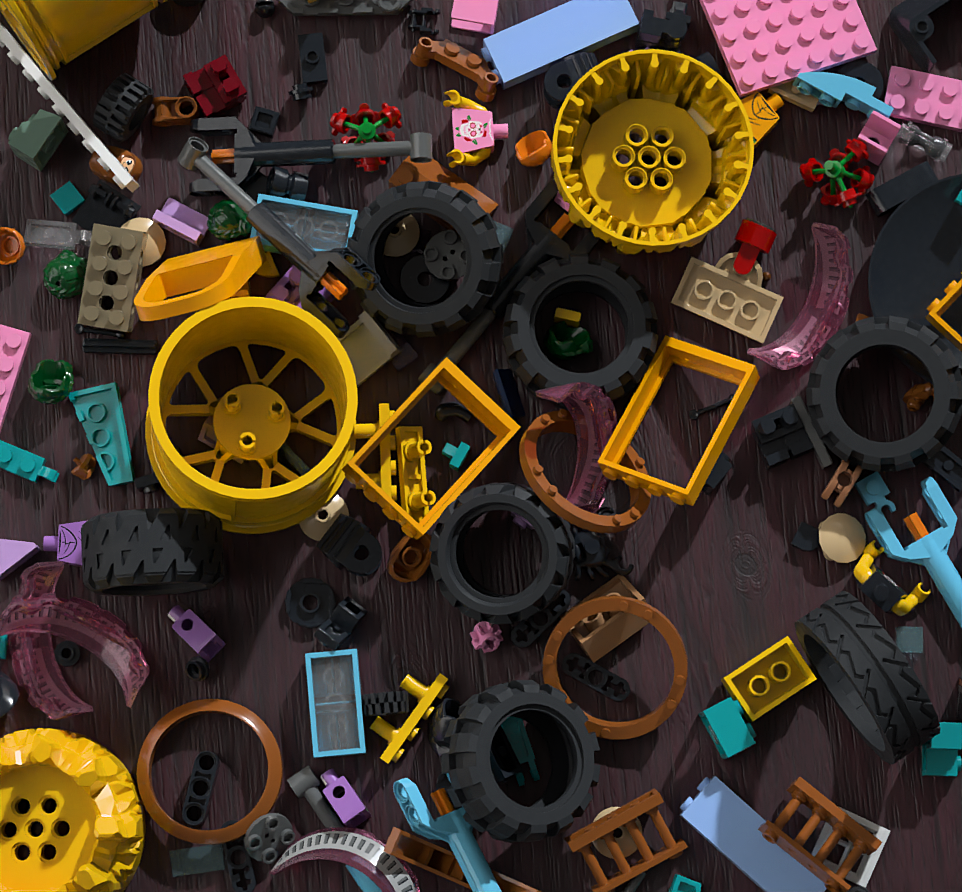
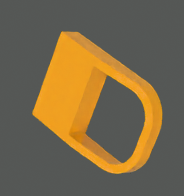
(216, 269)

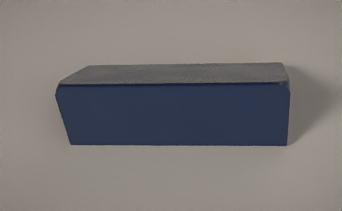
(508, 393)

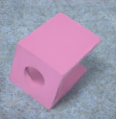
(475, 15)
(881, 129)

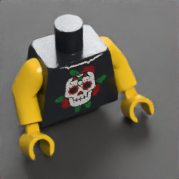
(883, 589)

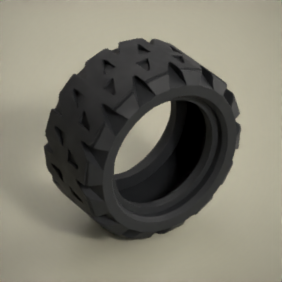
(152, 552)
(453, 575)

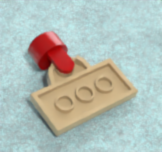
(733, 289)

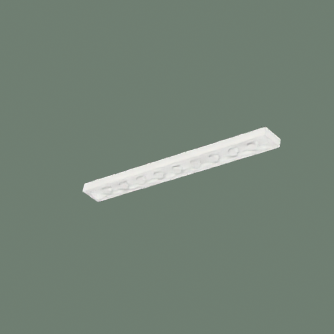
(64, 108)

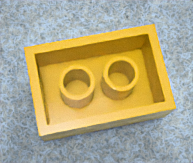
(768, 679)

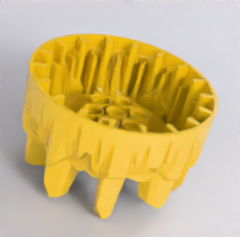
(650, 96)
(91, 795)

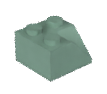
(38, 138)

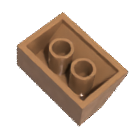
(607, 629)

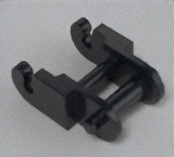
(422, 28)

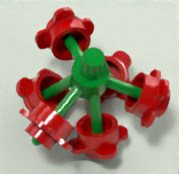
(366, 127)
(836, 169)

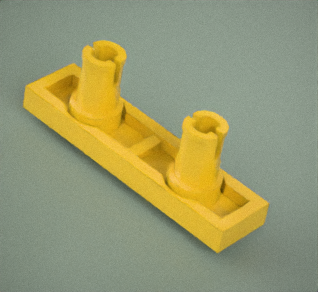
(388, 466)
(412, 471)
(425, 697)

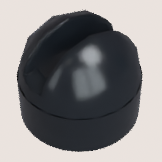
(265, 11)

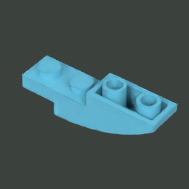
(834, 88)

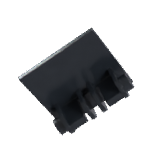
(105, 207)

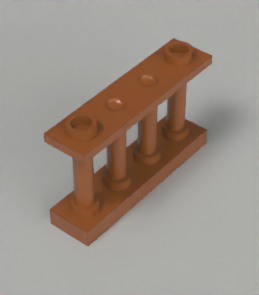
(841, 824)
(604, 829)

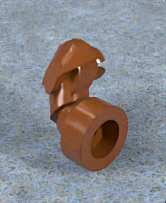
(917, 395)

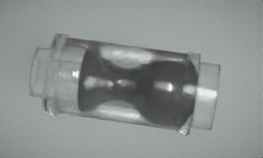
(933, 146)

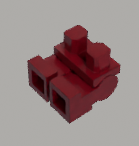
(215, 87)

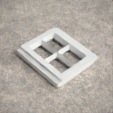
(867, 863)

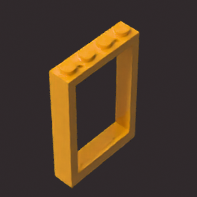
(697, 359)
(477, 403)

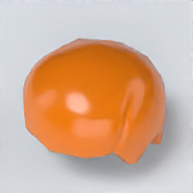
(534, 149)
(11, 246)

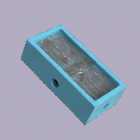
(317, 224)
(335, 703)

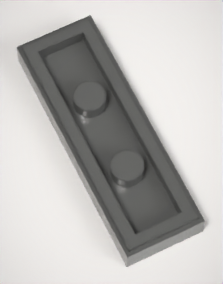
(819, 448)

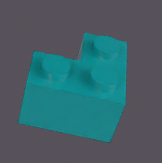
(941, 752)

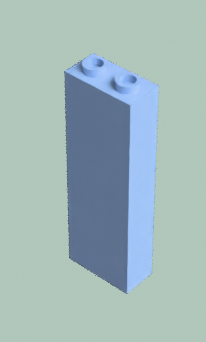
(555, 34)
(734, 832)

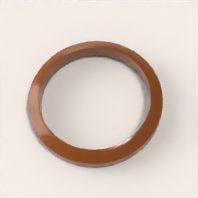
(563, 422)
(649, 722)
(159, 731)

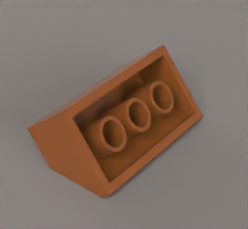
(434, 171)

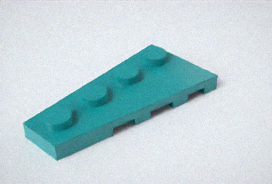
(104, 423)

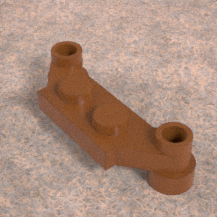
(459, 60)

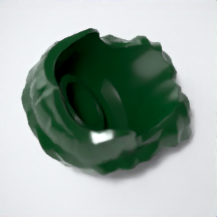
(228, 221)
(69, 271)
(567, 342)
(51, 381)

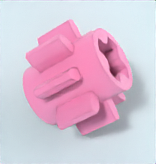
(486, 636)

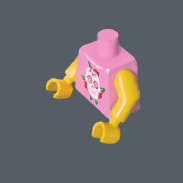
(472, 131)

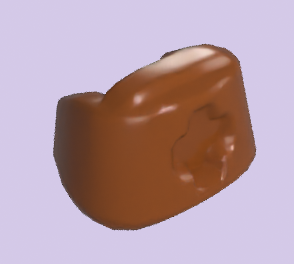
(84, 467)

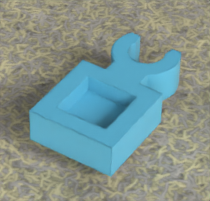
(873, 491)

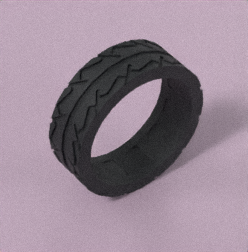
(867, 677)

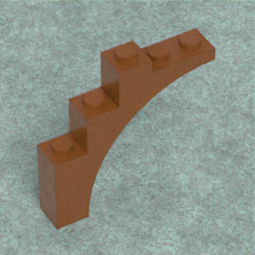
(440, 861)

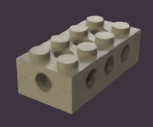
(96, 282)

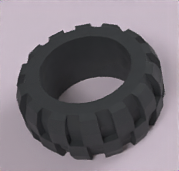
(879, 333)

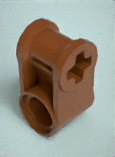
(169, 111)

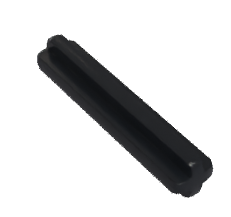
(120, 346)

